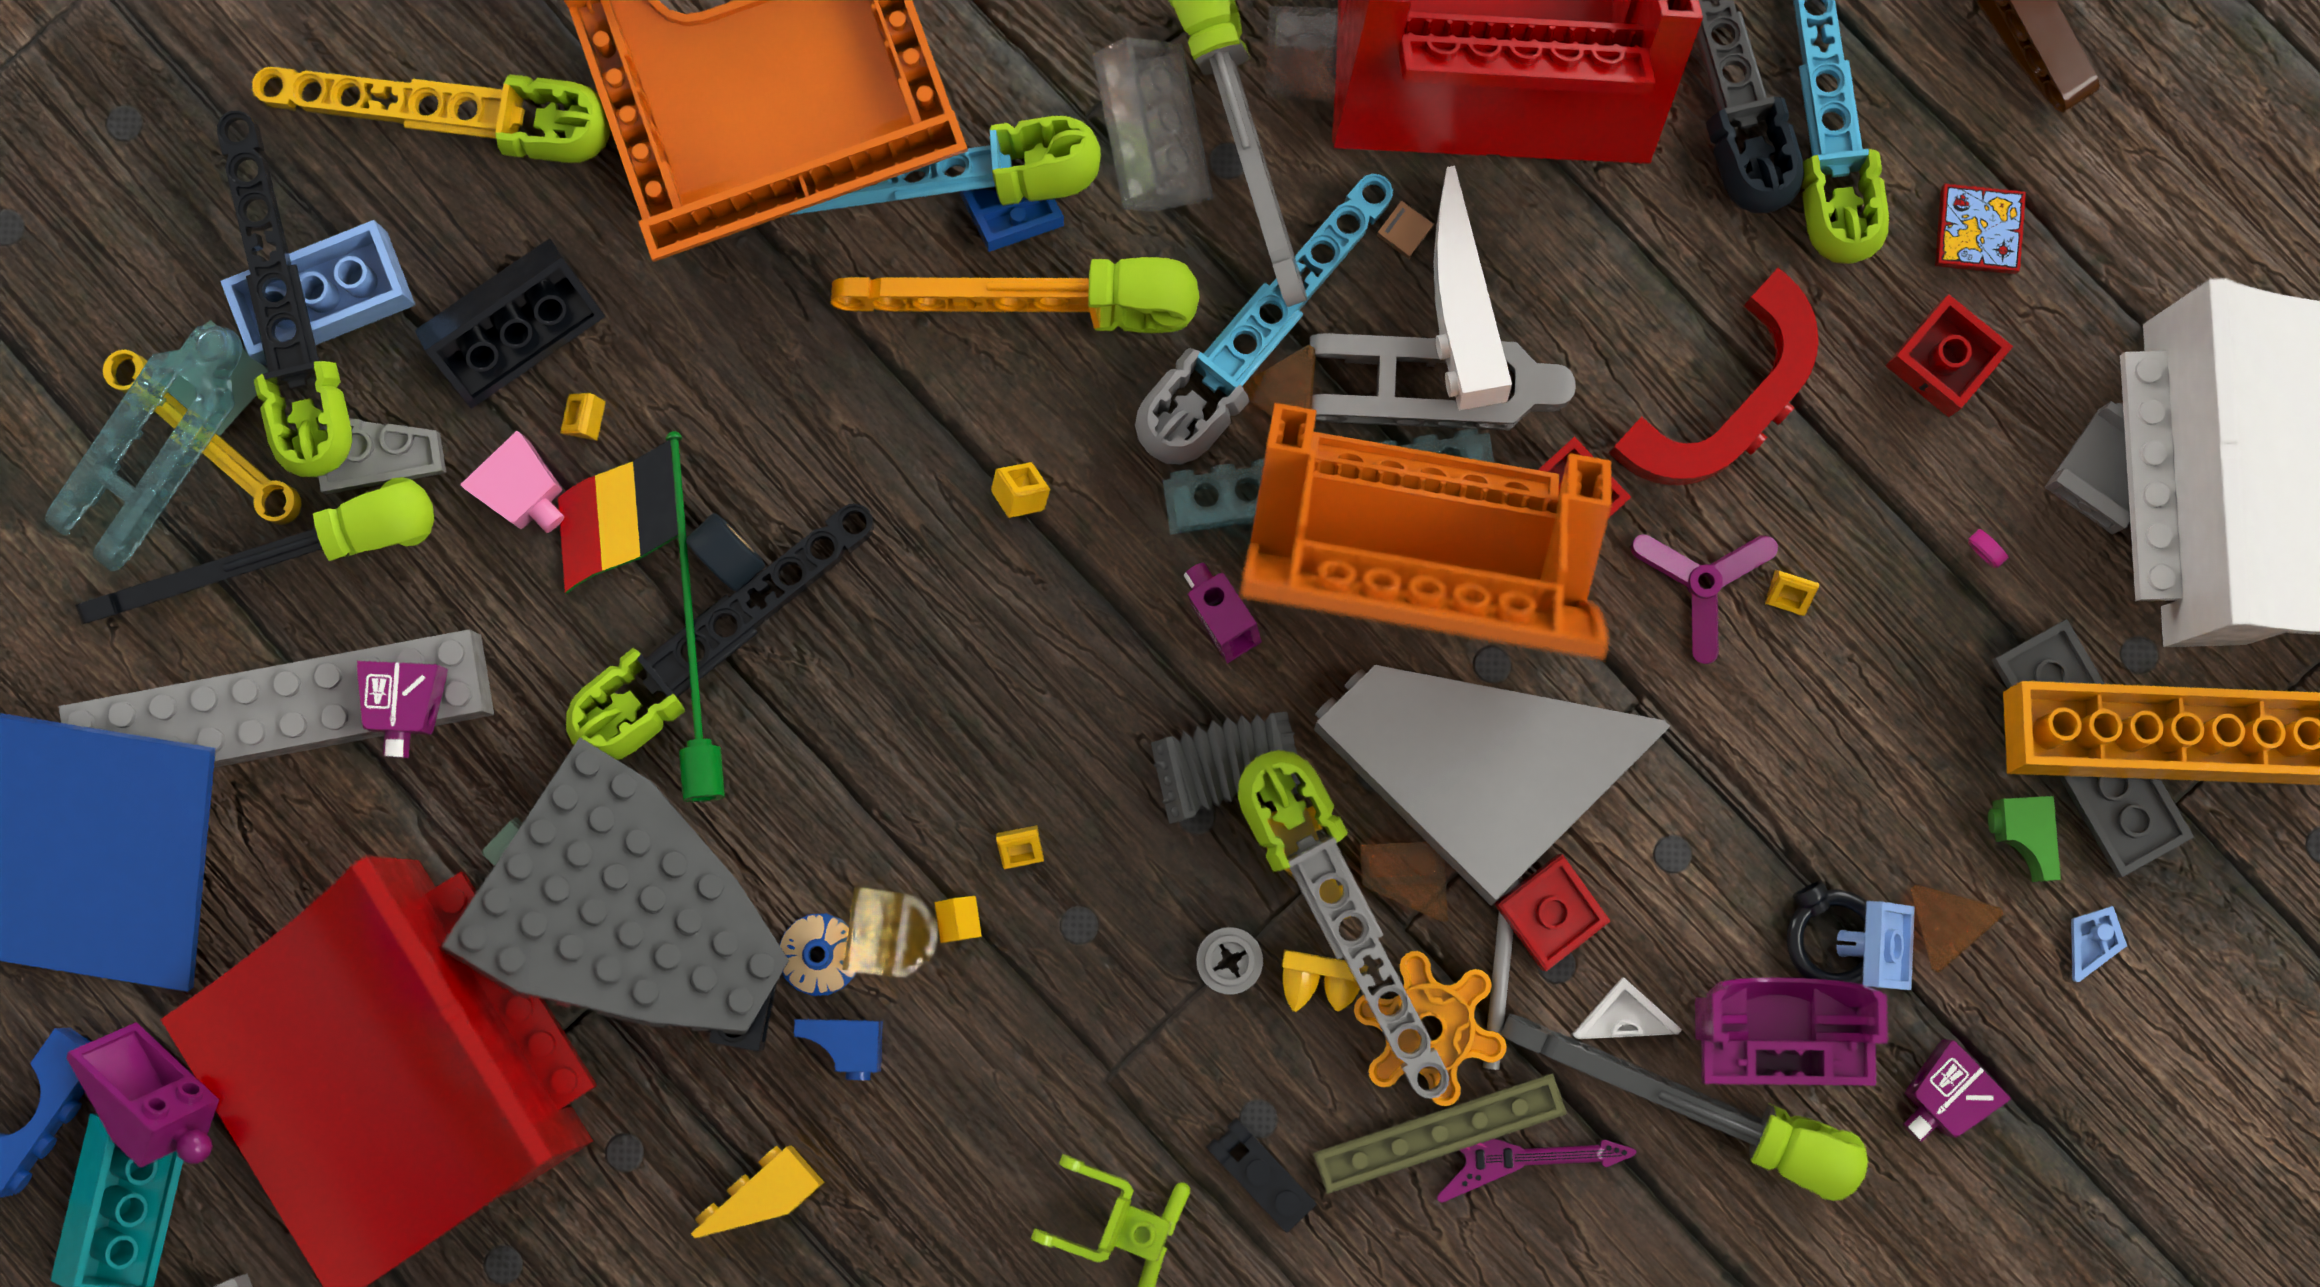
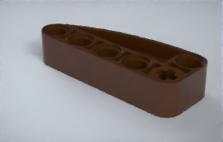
(2044, 48)

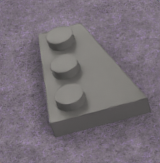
(383, 454)

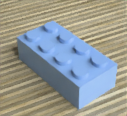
(344, 284)

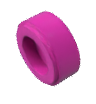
(1987, 549)

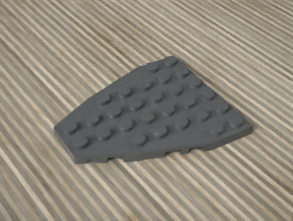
(619, 909)

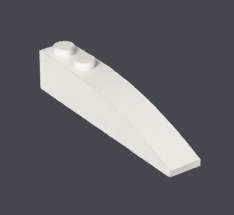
(1464, 310)

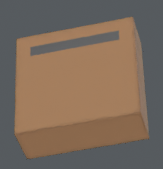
(1405, 229)

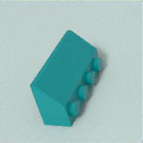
(115, 1216)

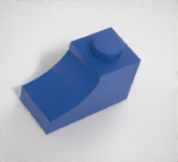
(851, 1043)

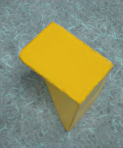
(1020, 489)

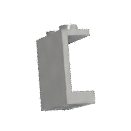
(2096, 471)

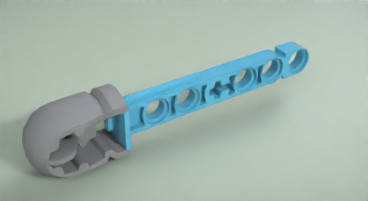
(1224, 365)

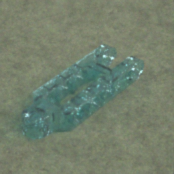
(205, 364)

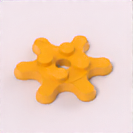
(1454, 1008)

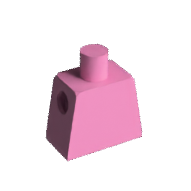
(517, 485)

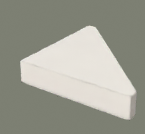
(1625, 1014)

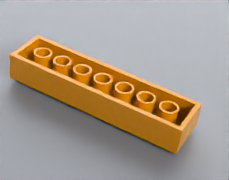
(2162, 732)

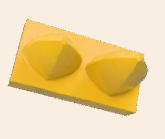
(1303, 974)

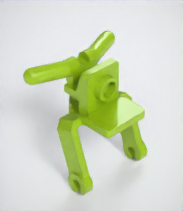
(1128, 1226)

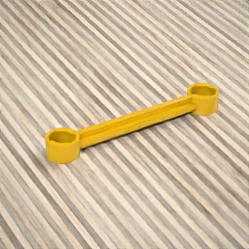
(217, 450)

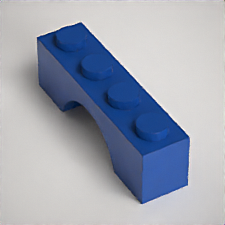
(57, 1105)

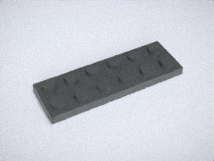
(2127, 816)

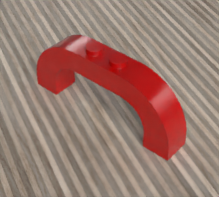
(1794, 330)

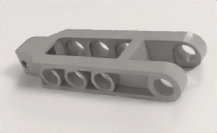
(1537, 386)

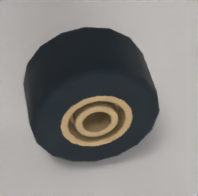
(725, 552)

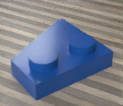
(1011, 223)

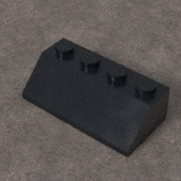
(509, 323)

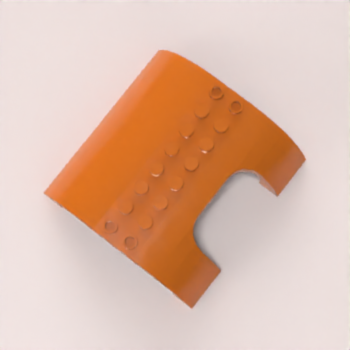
(761, 106)

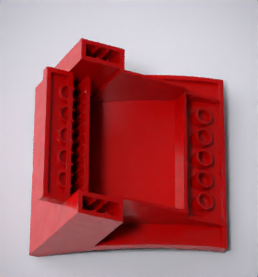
(1510, 76)
(380, 1073)

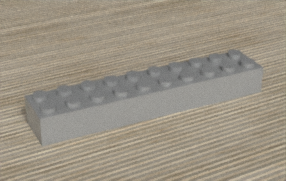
(288, 704)

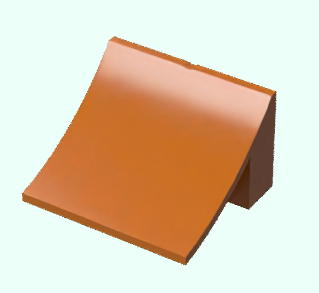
(1429, 538)

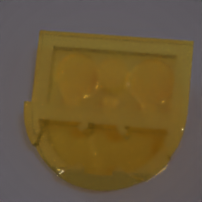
(888, 933)

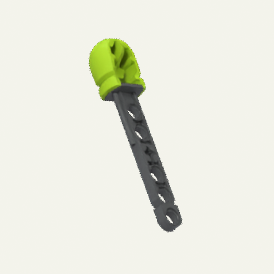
(1800, 1148)

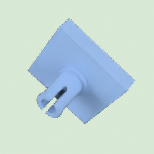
(1884, 945)

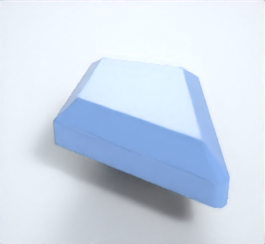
(2094, 941)

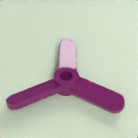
(1704, 601)

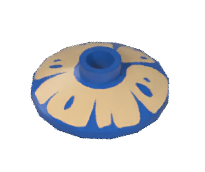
(801, 970)

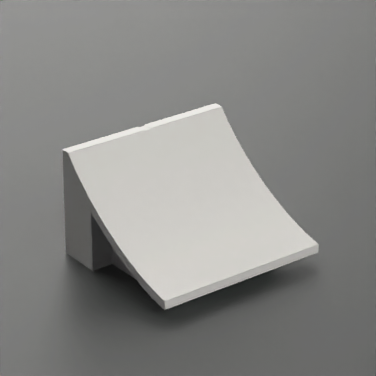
(2226, 465)

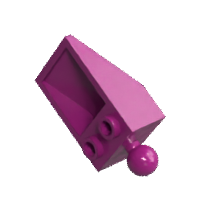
(145, 1096)

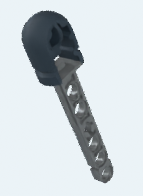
(1743, 105)

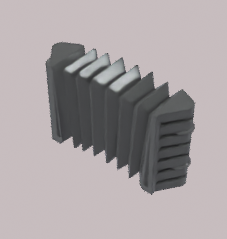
(1210, 764)

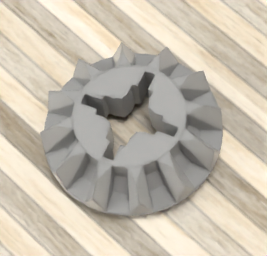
(1235, 941)

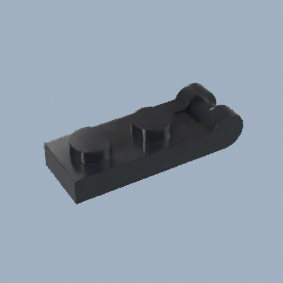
(1262, 1176)

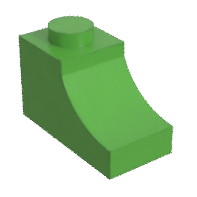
(2031, 829)

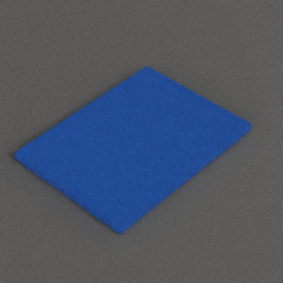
(102, 851)

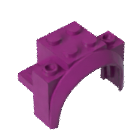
(1785, 1031)

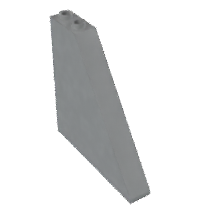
(1481, 766)

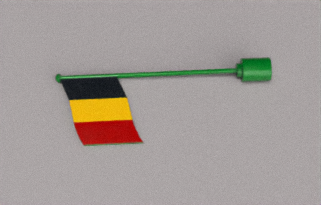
(621, 520)

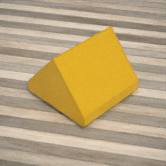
(583, 416)
(1791, 592)
(1020, 847)
(958, 919)

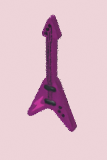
(1498, 1158)

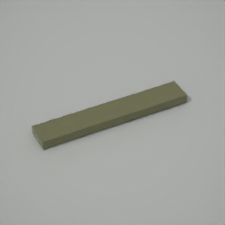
(1440, 1133)

